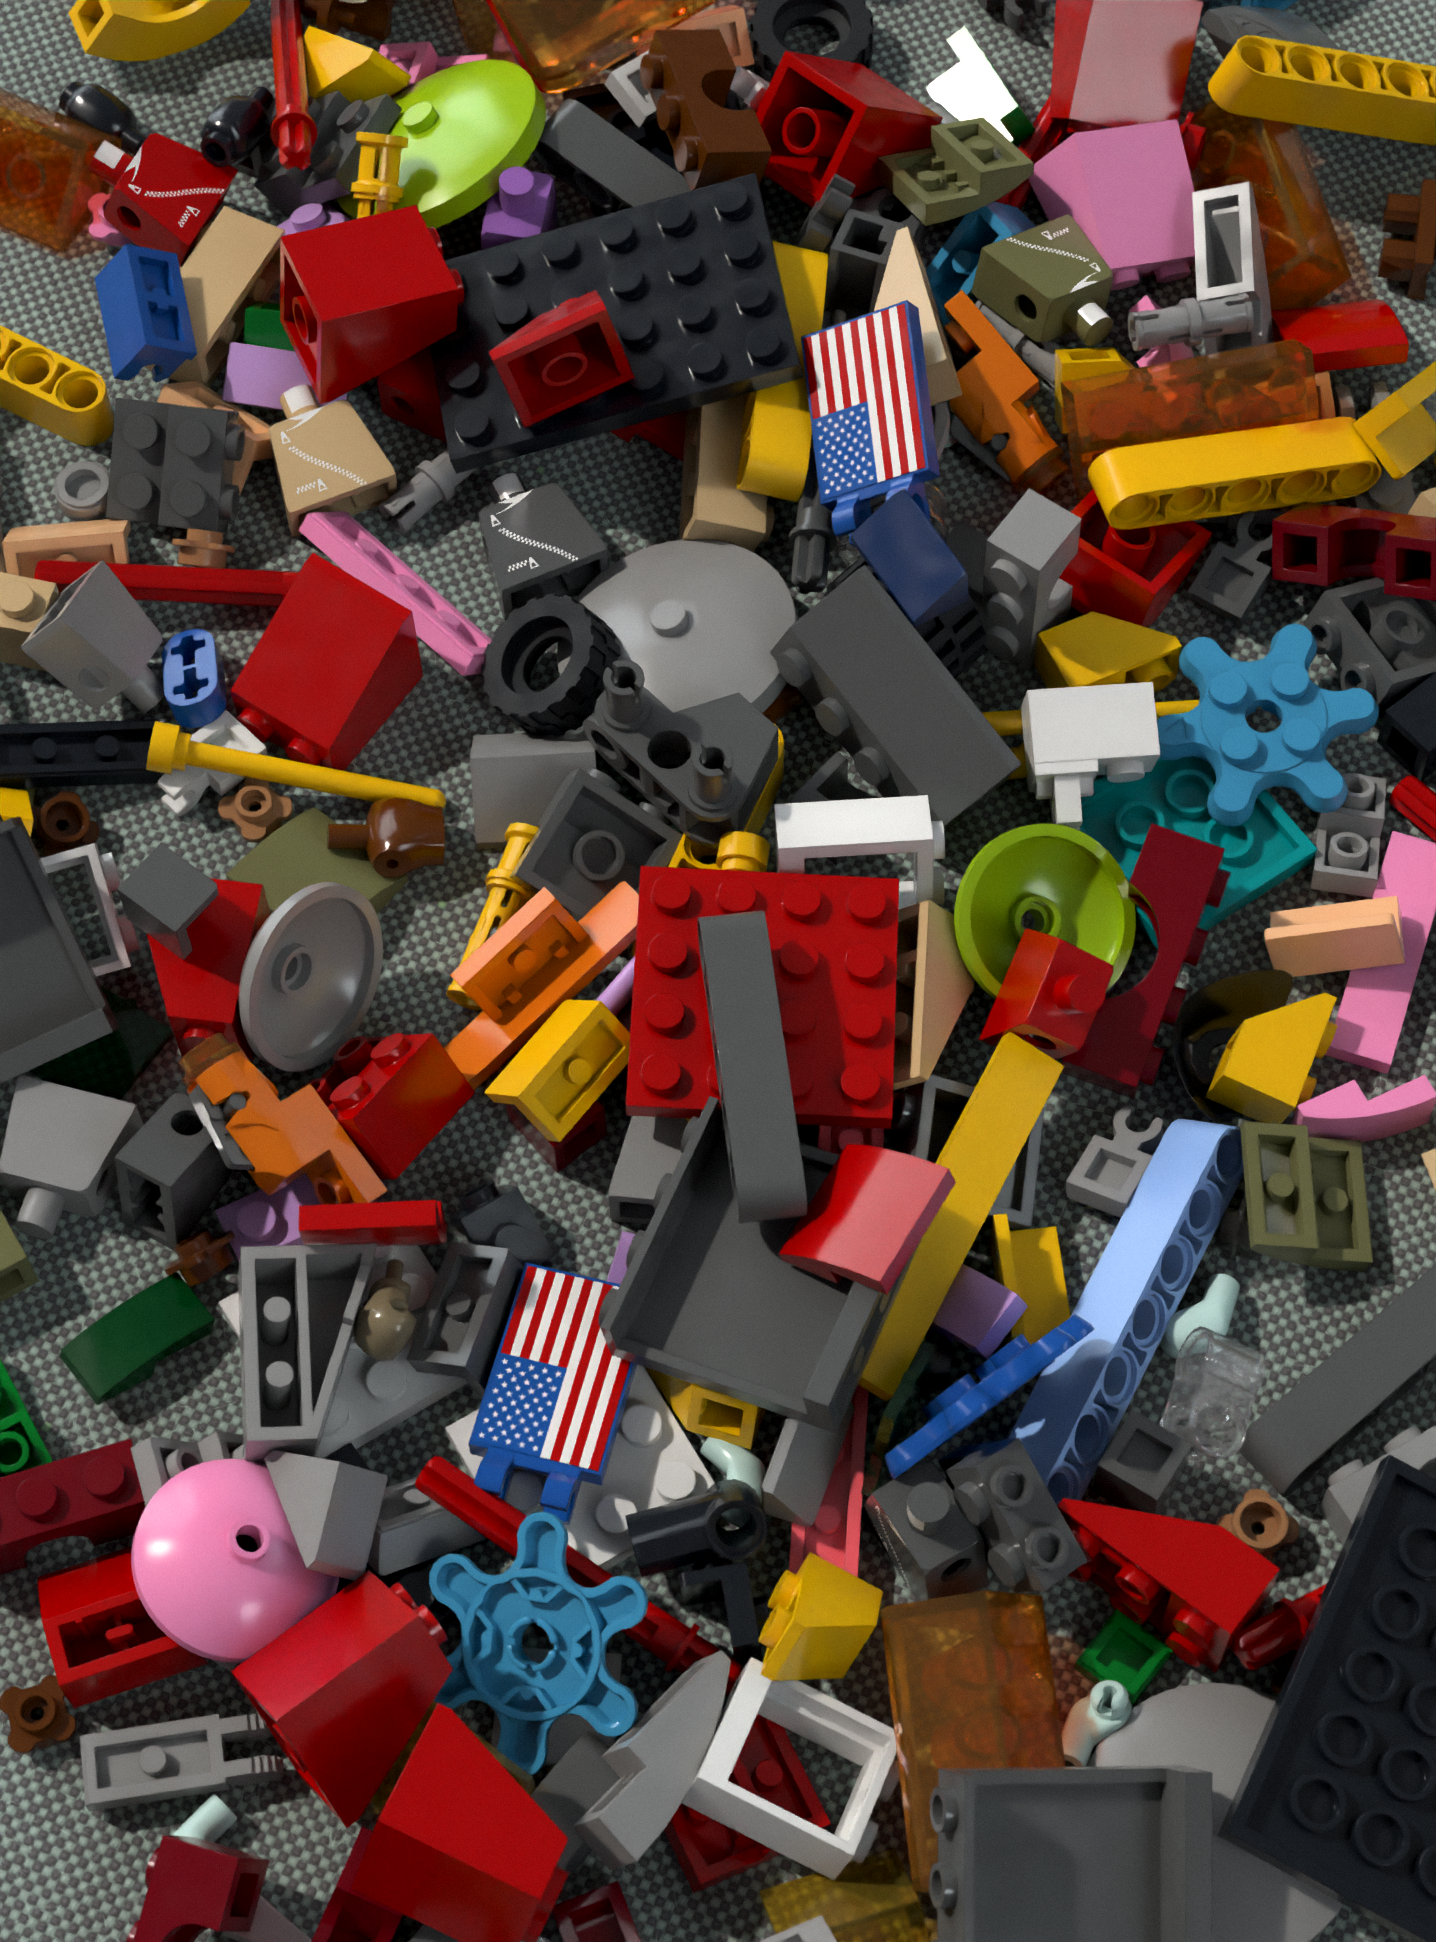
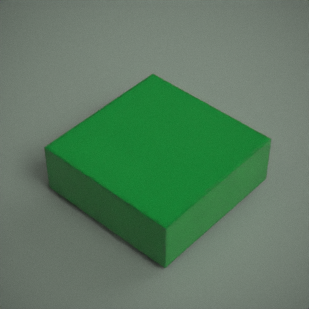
(1124, 1654)

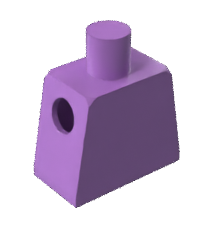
(520, 207)

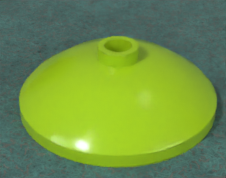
(1059, 879)

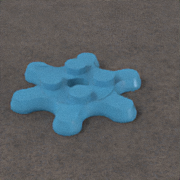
(1252, 760)
(578, 1621)

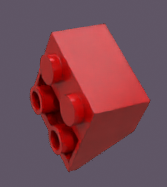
(392, 1096)
(102, 1633)

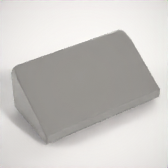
(801, 1470)
(415, 1530)

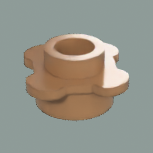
(203, 549)
(261, 823)
(1263, 1510)

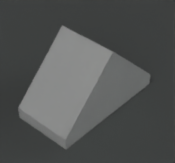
(328, 1510)

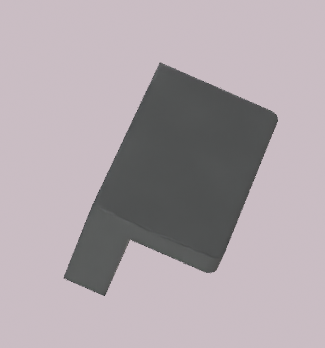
(467, 1314)

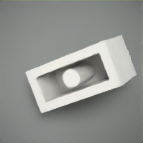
(1085, 734)

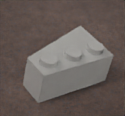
(295, 1338)

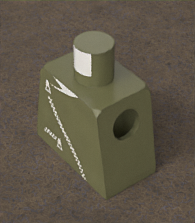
(1047, 282)

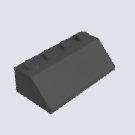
(892, 701)

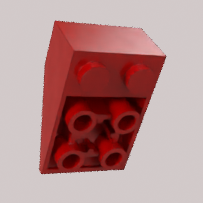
(1173, 1573)

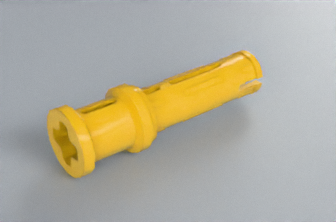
(370, 186)
(501, 891)

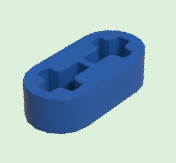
(184, 679)

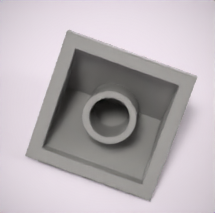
(519, 776)

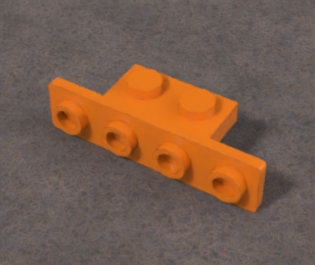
(531, 970)

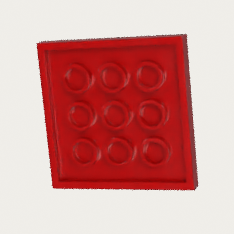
(833, 983)

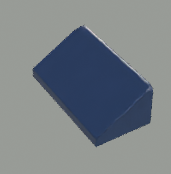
(911, 559)

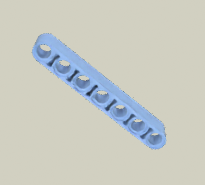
(1130, 1302)

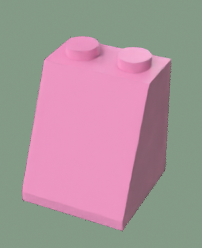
(1128, 197)

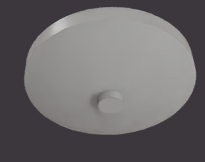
(695, 620)
(1217, 1732)

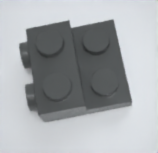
(333, 155)
(174, 465)
(1376, 639)
(593, 842)
(927, 1117)
(1014, 1512)

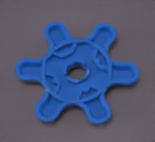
(968, 1401)

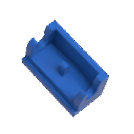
(145, 312)

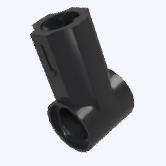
(688, 1530)

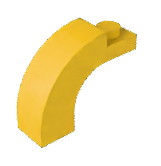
(150, 27)

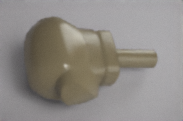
(385, 1318)

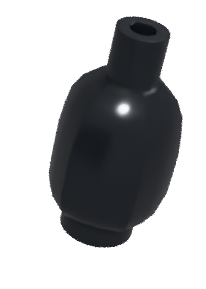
(102, 111)
(235, 127)

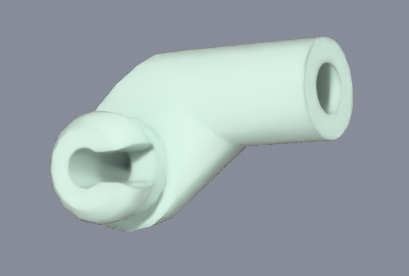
(1212, 1312)
(736, 1464)

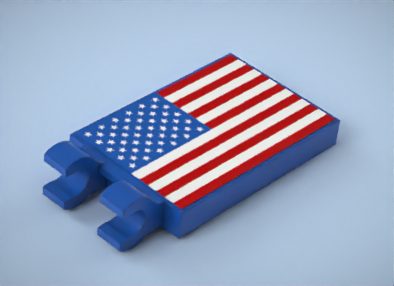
(870, 412)
(552, 1391)

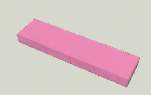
(374, 564)
(1380, 995)

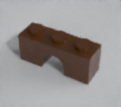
(689, 85)

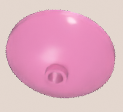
(200, 1580)

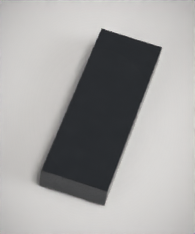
(76, 754)

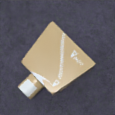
(326, 459)

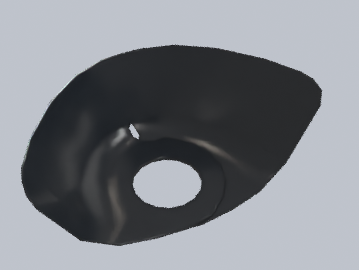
(1212, 1019)

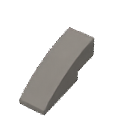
(1231, 260)
(656, 1764)

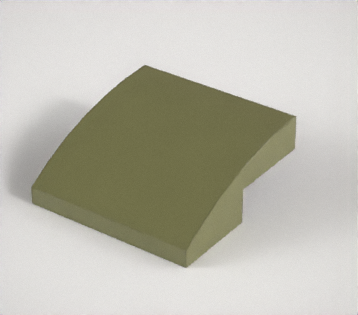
(960, 172)
(299, 858)
(1305, 1197)

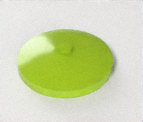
(462, 136)

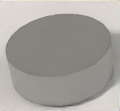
(82, 491)

